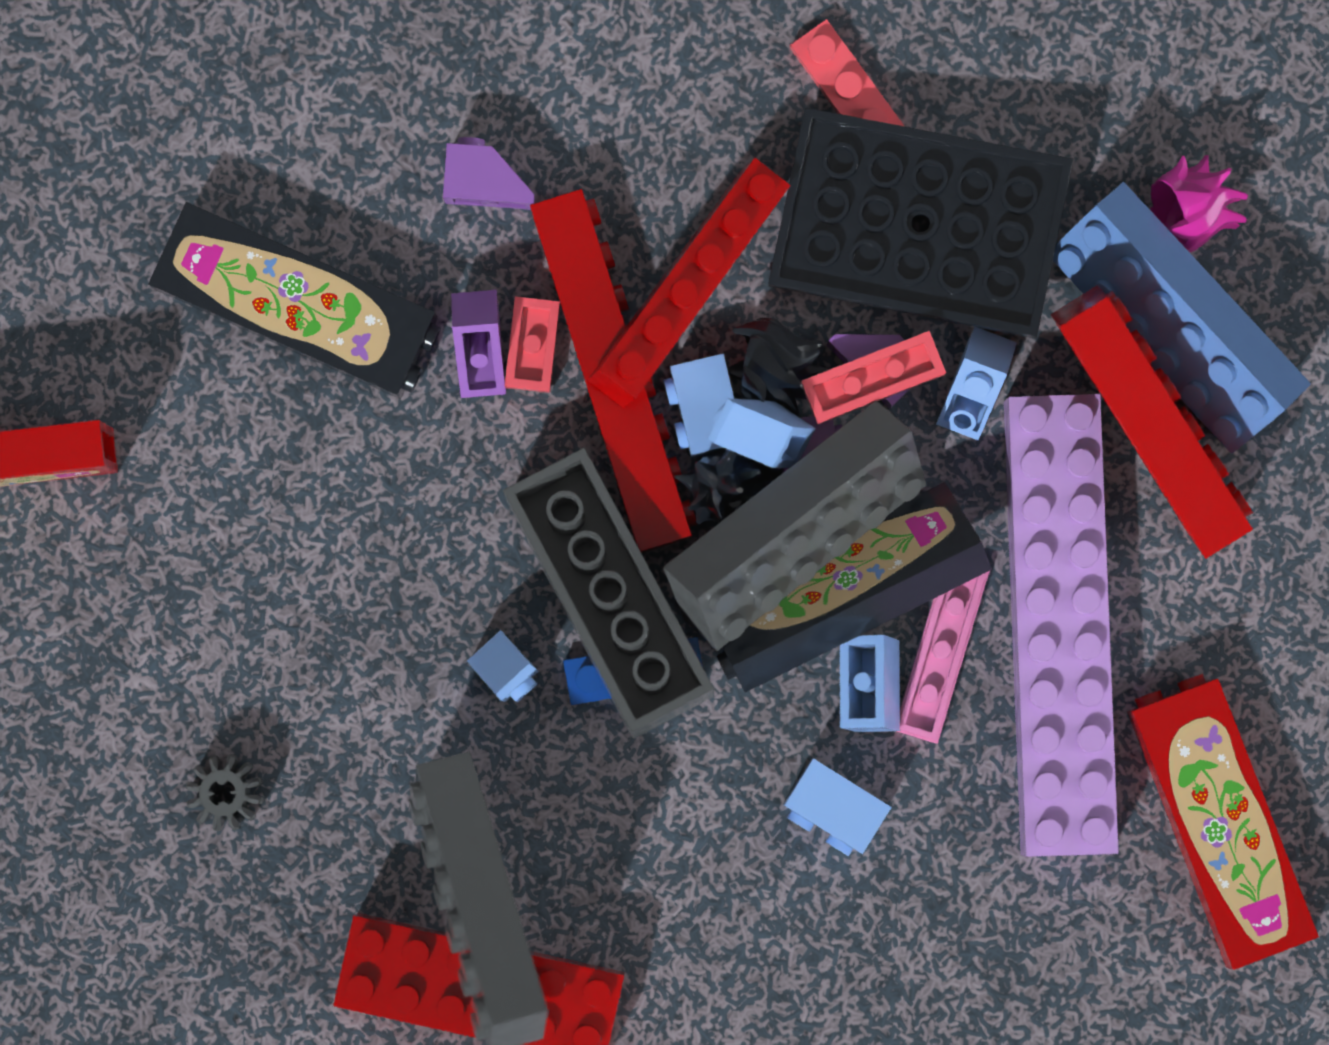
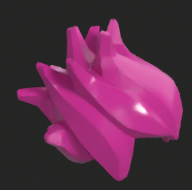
(1195, 203)

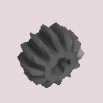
(224, 777)

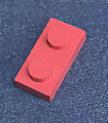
(532, 344)

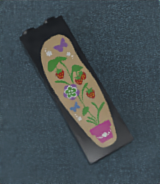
(295, 301)
(885, 573)

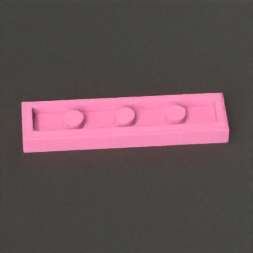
(939, 660)

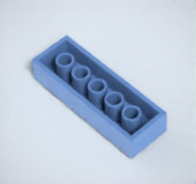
(1195, 329)

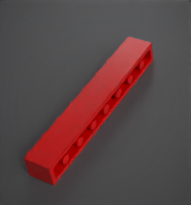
(594, 323)

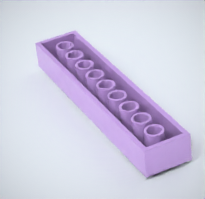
(1060, 625)

